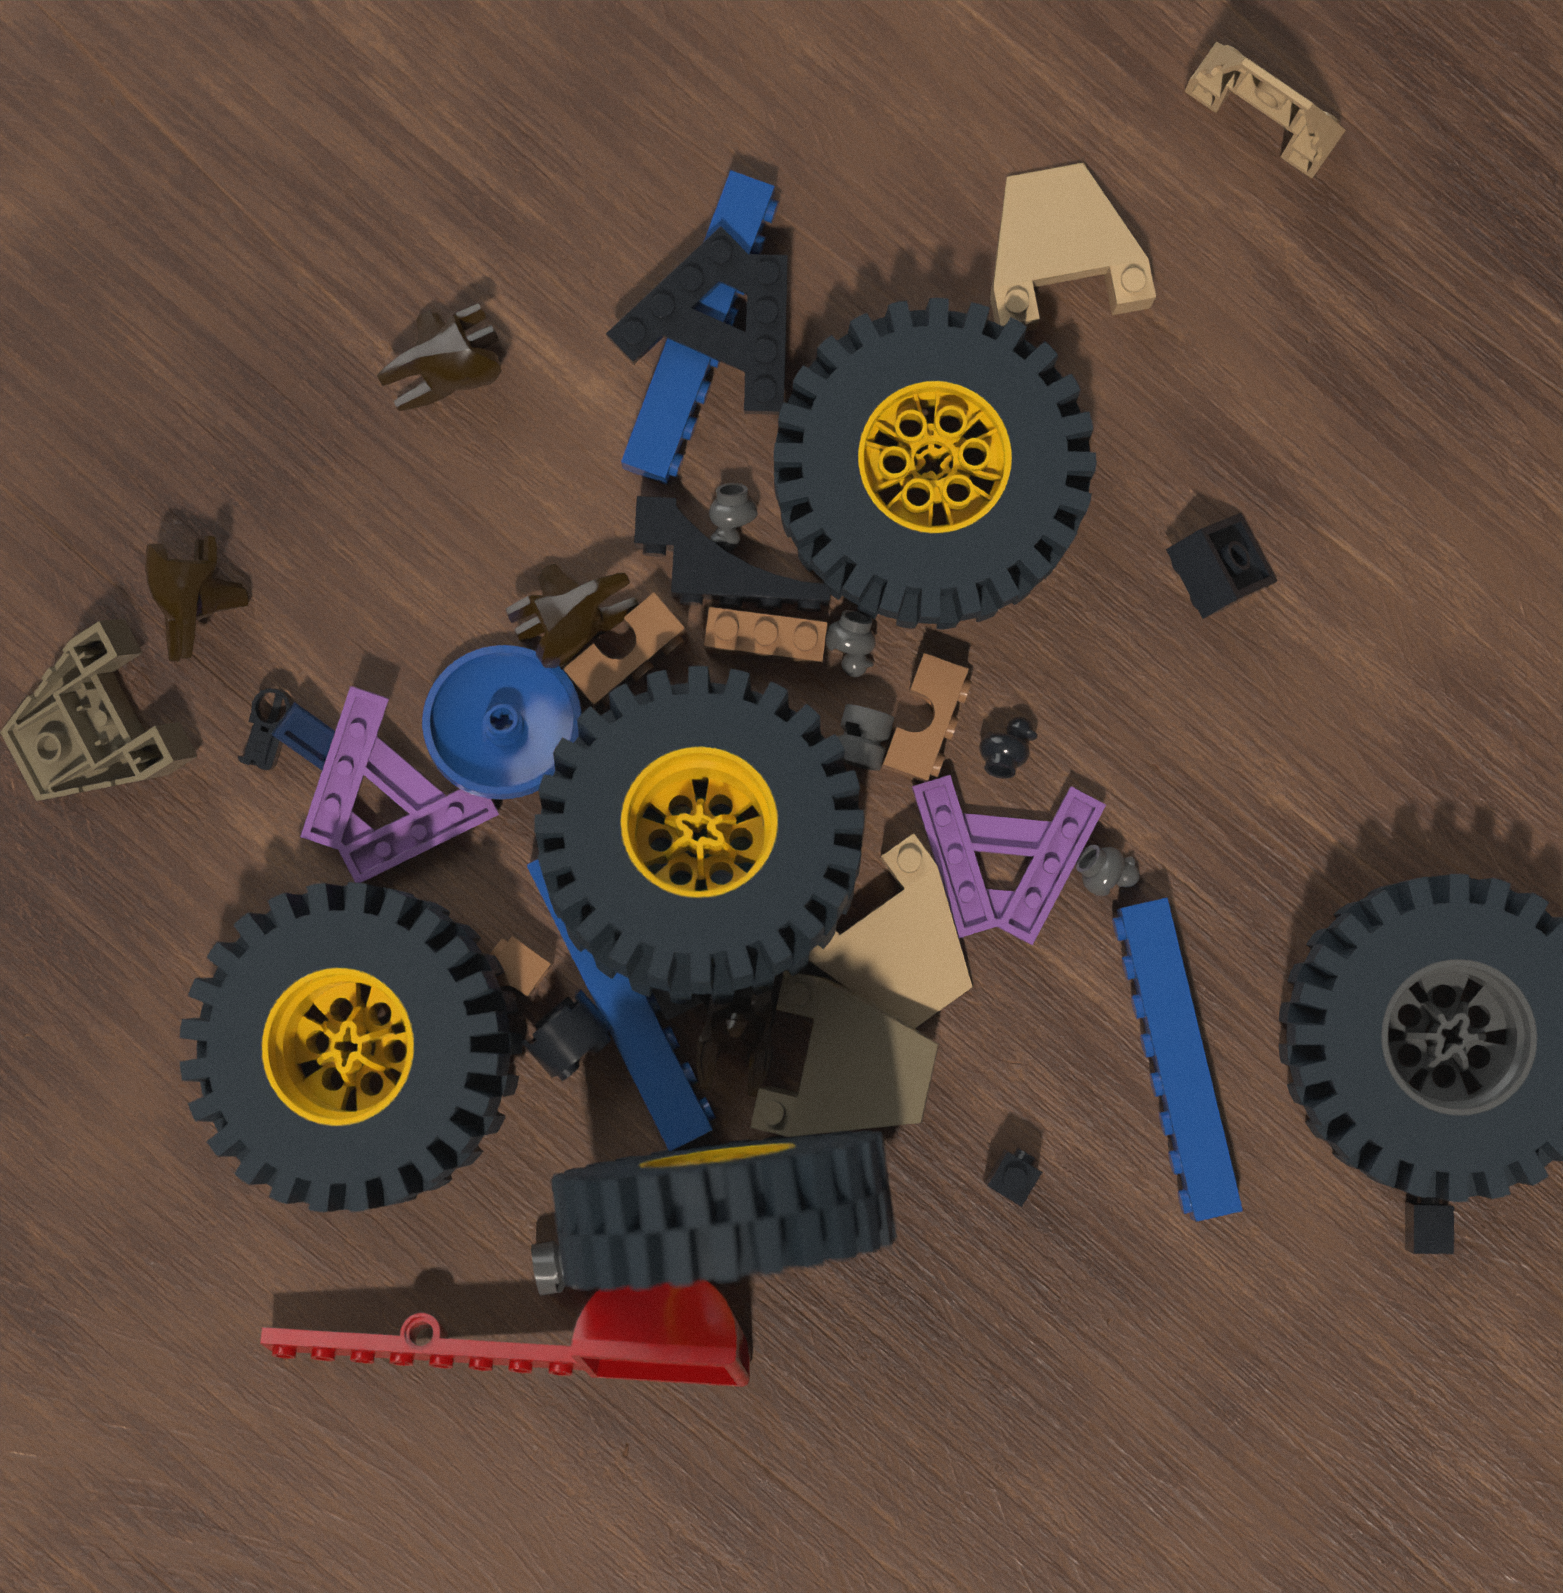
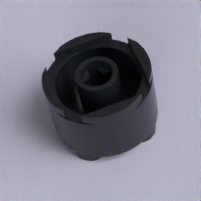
(567, 1035)

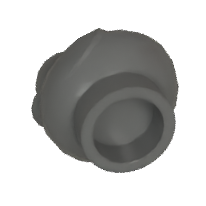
(731, 510)
(854, 638)
(1106, 868)

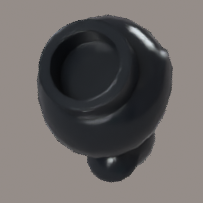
(1008, 751)

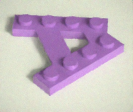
(360, 752)
(1052, 845)

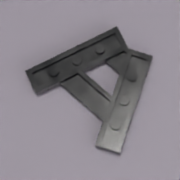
(671, 314)

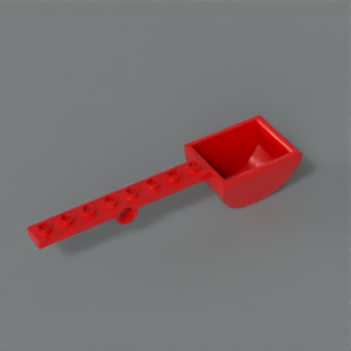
(620, 1334)

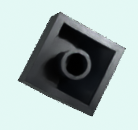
(1221, 565)

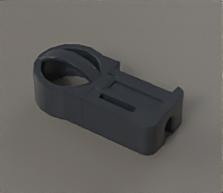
(262, 746)

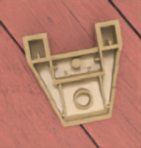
(1229, 71)
(1063, 230)
(905, 950)

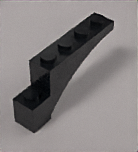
(708, 571)

